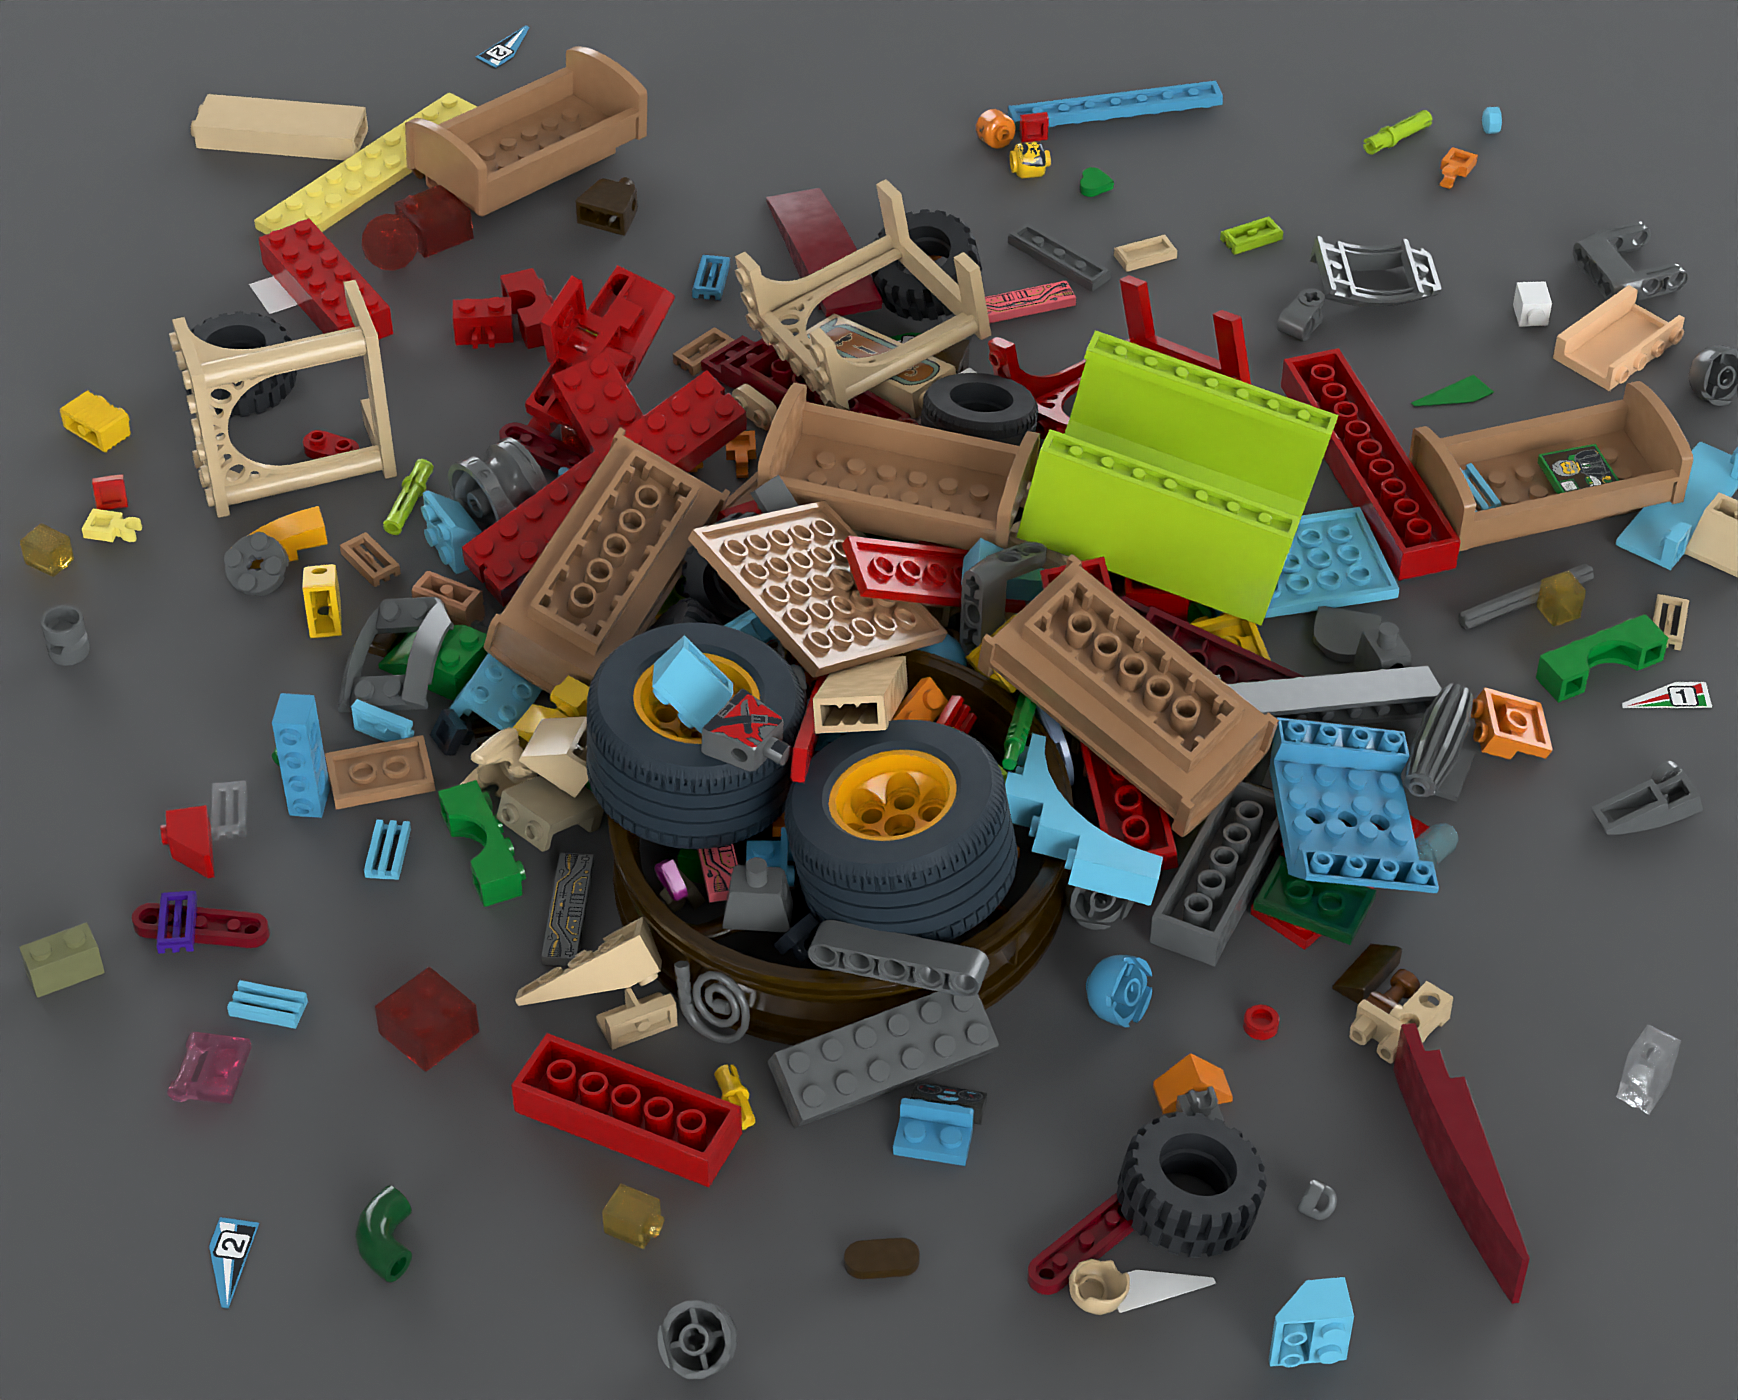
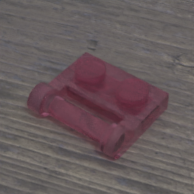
(220, 1070)

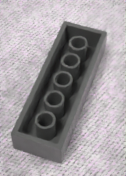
(1218, 875)
(881, 1055)

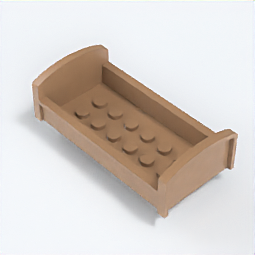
(532, 133)
(1633, 435)
(898, 474)
(603, 567)
(1130, 695)

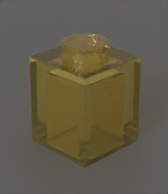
(47, 550)
(1561, 598)
(632, 1216)

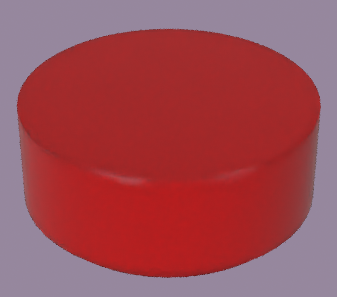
(1261, 1022)

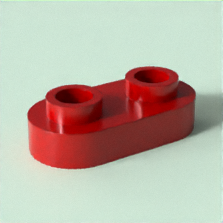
(323, 444)

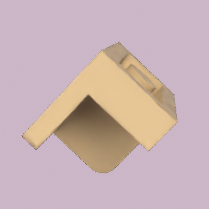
(638, 1018)

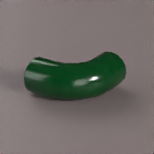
(376, 1237)

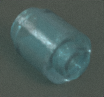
(1436, 843)

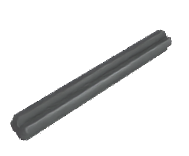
(1514, 600)

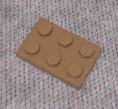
(379, 772)

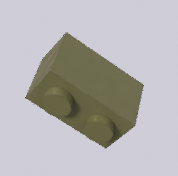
(62, 959)

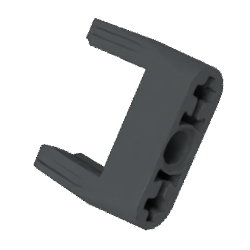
(1611, 273)
(985, 590)

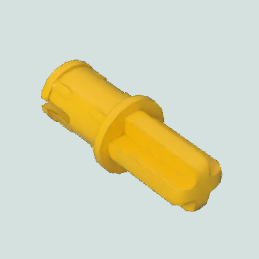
(735, 1092)

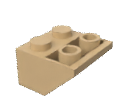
(1717, 535)
(559, 752)

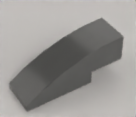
(1649, 806)

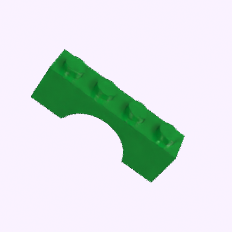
(1631, 643)
(494, 870)

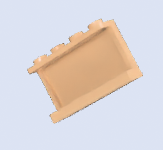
(1616, 340)

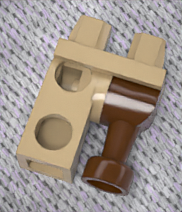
(1382, 1016)

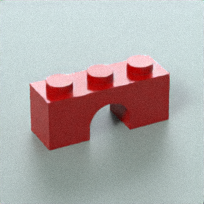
(529, 302)

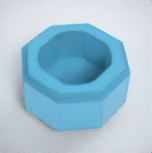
(1492, 120)

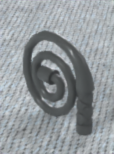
(688, 1002)

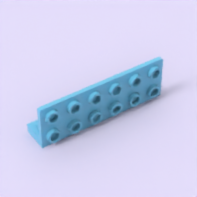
(1665, 529)
(496, 694)

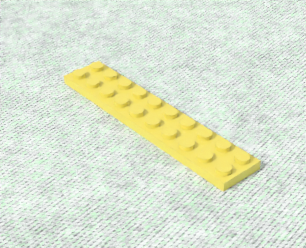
(358, 177)

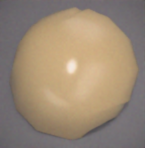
(1098, 1286)

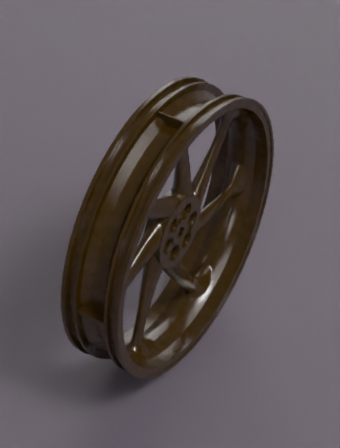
(801, 1004)

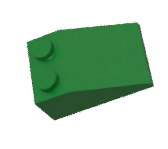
(455, 664)

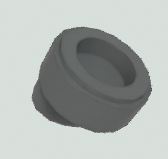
(1311, 1197)

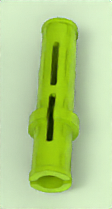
(1390, 135)
(412, 489)

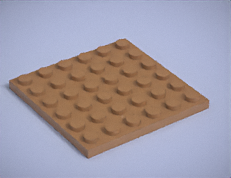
(802, 589)

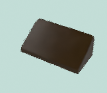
(1368, 972)

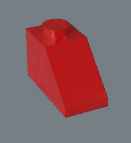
(190, 838)

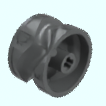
(497, 483)

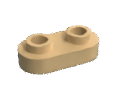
(757, 406)

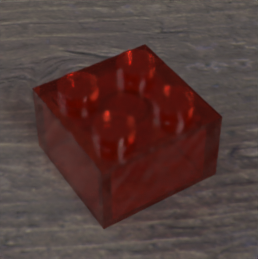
(437, 218)
(427, 1018)

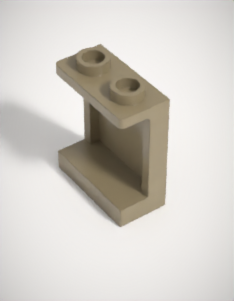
(541, 809)

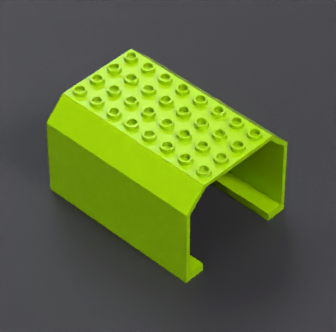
(1177, 477)

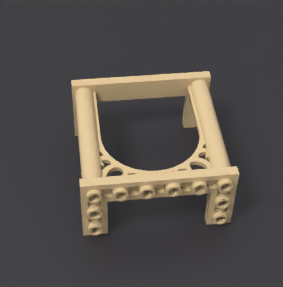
(821, 365)
(216, 367)

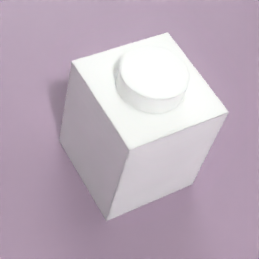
(1532, 304)

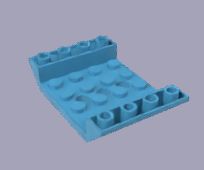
(1350, 777)

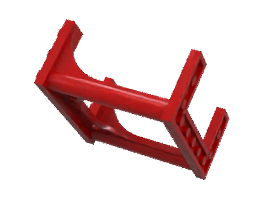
(1054, 389)

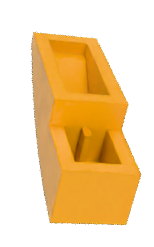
(295, 532)

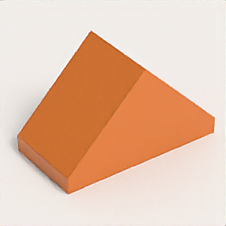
(1187, 1075)

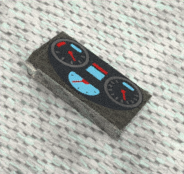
(952, 1096)

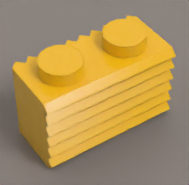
(96, 421)

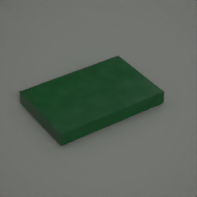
(1317, 906)

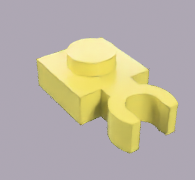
(107, 525)

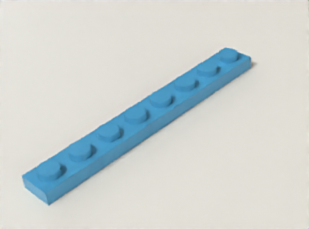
(1123, 104)

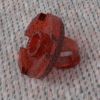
(389, 241)

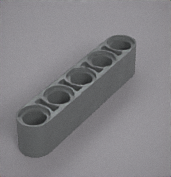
(899, 958)

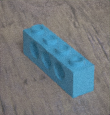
(301, 755)

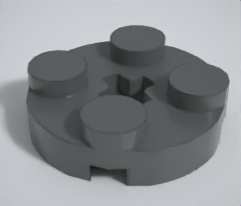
(272, 570)

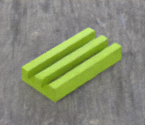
(1252, 235)

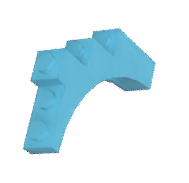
(1061, 832)

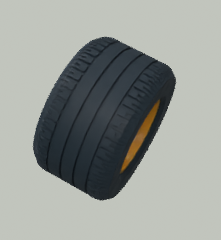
(652, 766)
(903, 831)

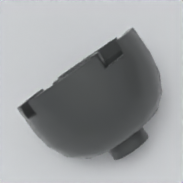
(1715, 374)
(1094, 908)
(697, 1339)

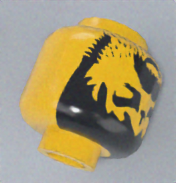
(1029, 160)

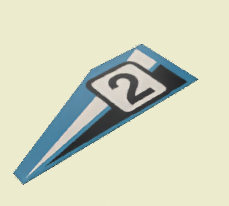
(504, 49)
(229, 1253)

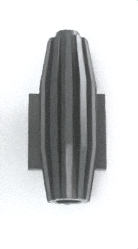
(1436, 757)

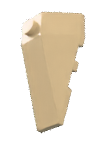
(619, 963)

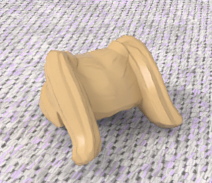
(499, 762)

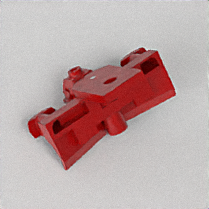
(622, 317)

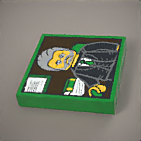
(1576, 468)

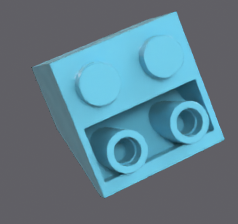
(448, 529)
(690, 684)
(1313, 1325)

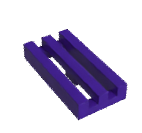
(176, 941)

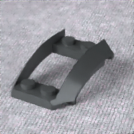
(1338, 261)
(397, 692)

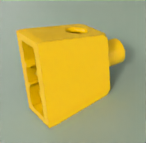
(322, 590)

